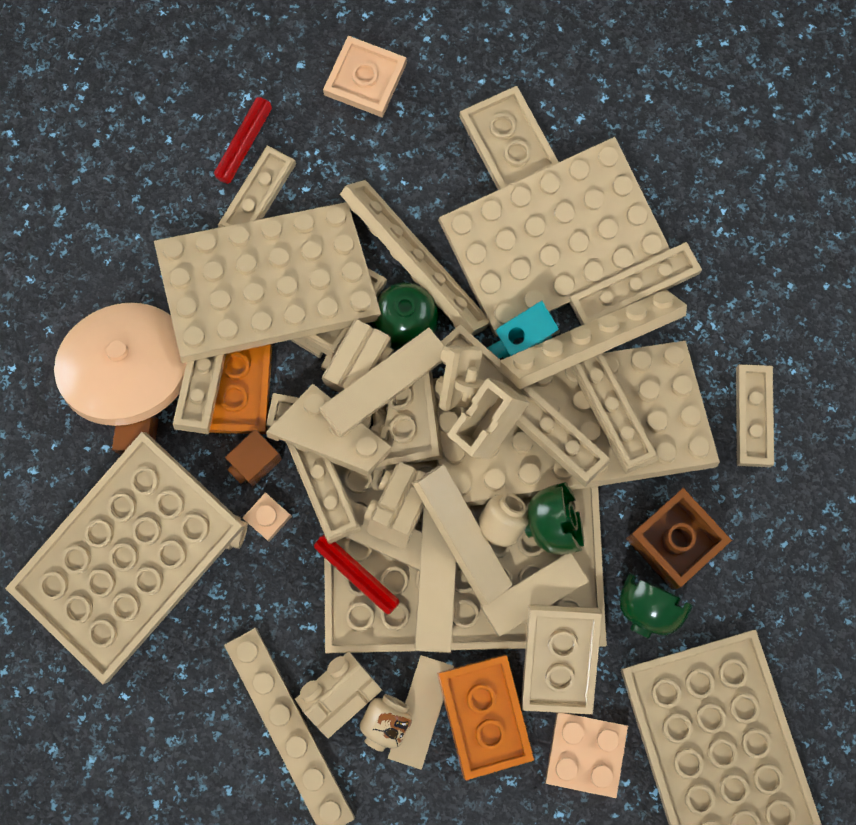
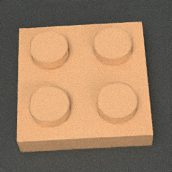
(365, 76)
(586, 754)

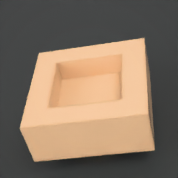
(267, 517)

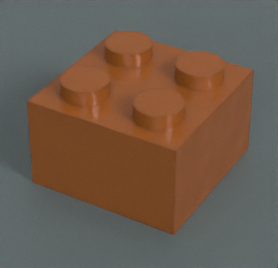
(678, 539)

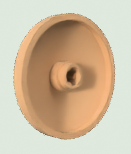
(120, 364)

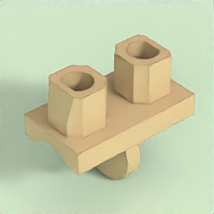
(460, 376)

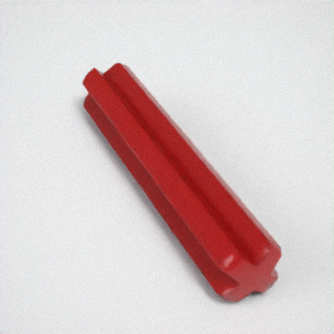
(243, 140)
(357, 575)

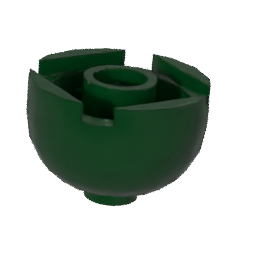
(406, 313)
(554, 521)
(651, 608)

